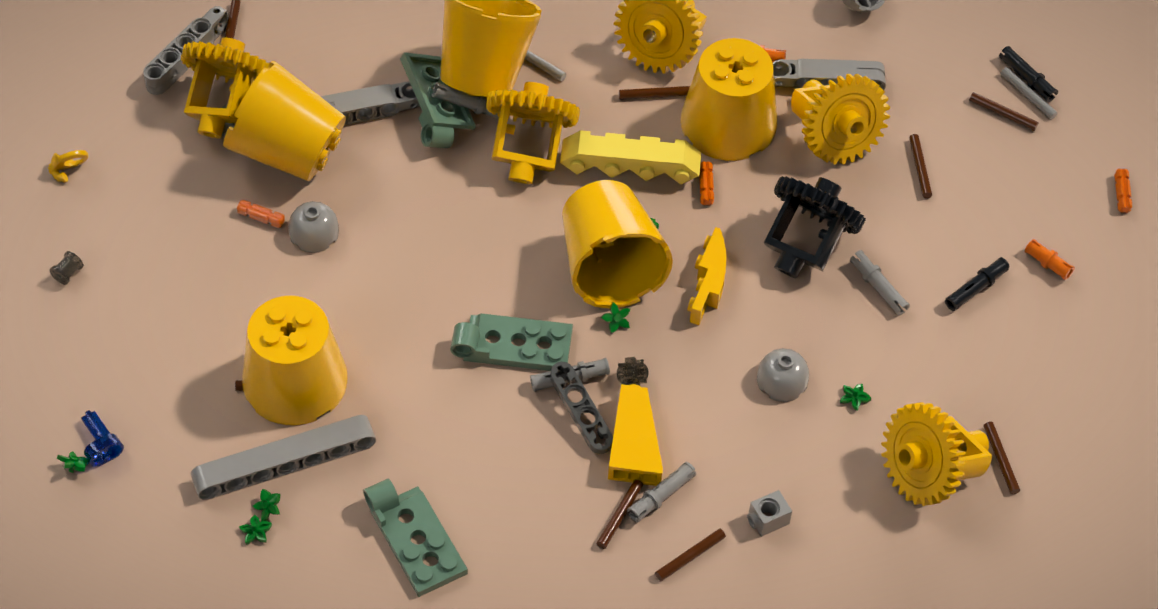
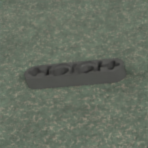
(584, 406)

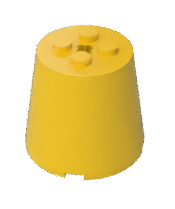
(486, 43)
(731, 101)
(285, 124)
(613, 245)
(292, 362)

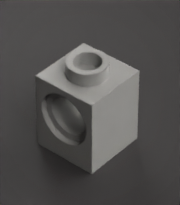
(771, 503)

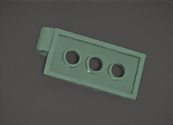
(436, 123)
(471, 344)
(386, 509)

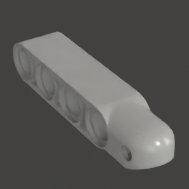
(167, 65)
(798, 72)
(373, 102)

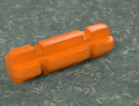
(706, 183)
(1123, 190)
(260, 213)

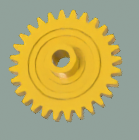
(676, 30)
(223, 60)
(531, 105)
(841, 116)
(932, 453)

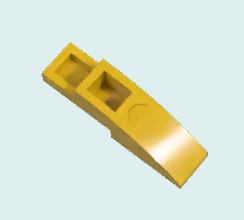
(711, 276)

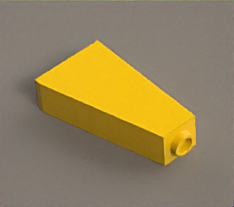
(635, 441)

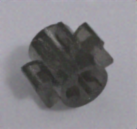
(632, 372)

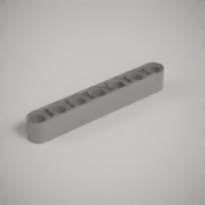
(283, 457)

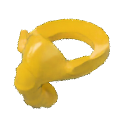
(66, 161)

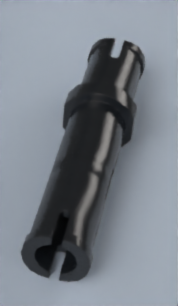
(1035, 80)
(984, 278)

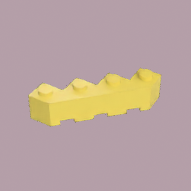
(644, 157)

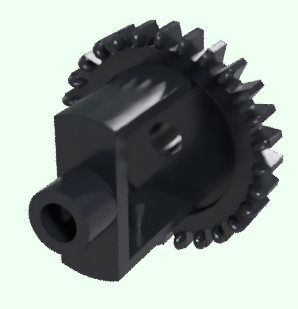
(819, 201)

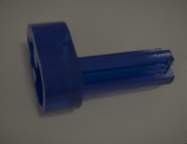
(106, 445)

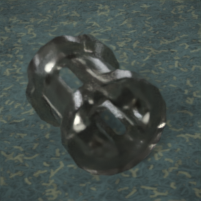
(66, 267)

